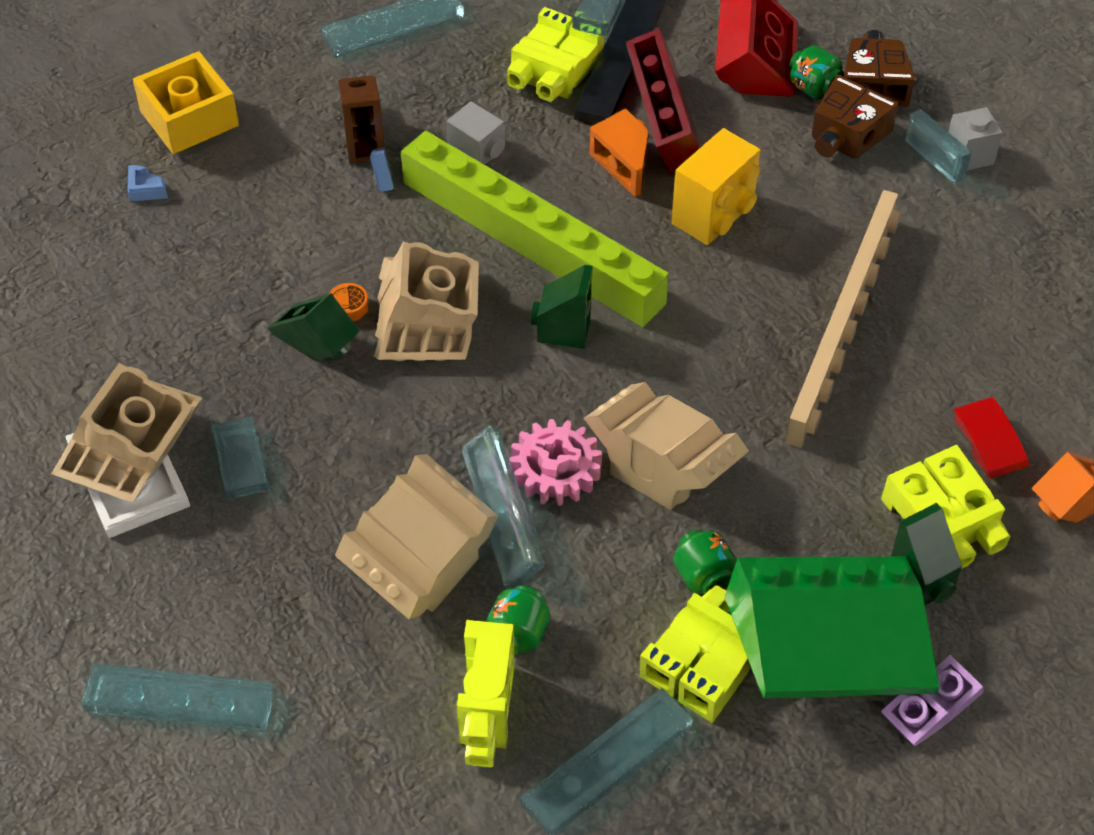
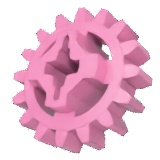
(556, 462)

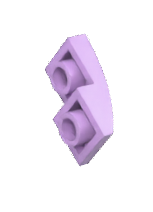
(924, 714)

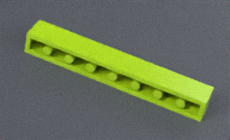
(534, 227)

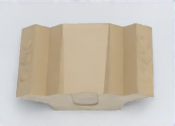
(426, 304)
(125, 434)
(662, 444)
(418, 538)

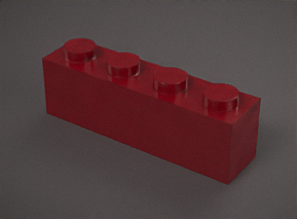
(663, 99)

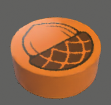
(352, 299)

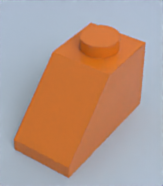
(621, 148)
(1068, 489)

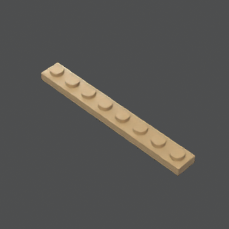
(841, 326)

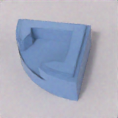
(381, 169)
(145, 185)

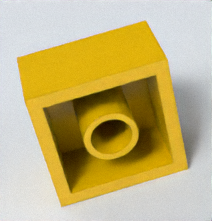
(186, 102)
(715, 186)

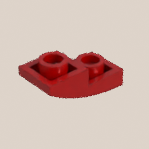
(991, 437)

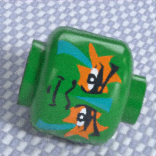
(814, 70)
(704, 561)
(527, 613)

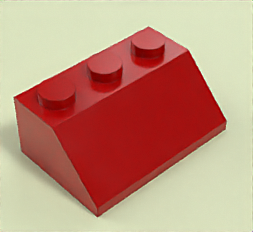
(756, 47)

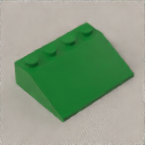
(832, 626)

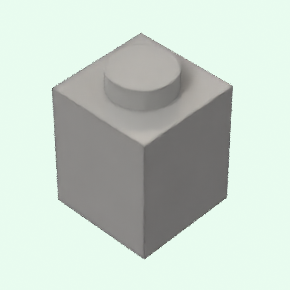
(476, 133)
(979, 134)

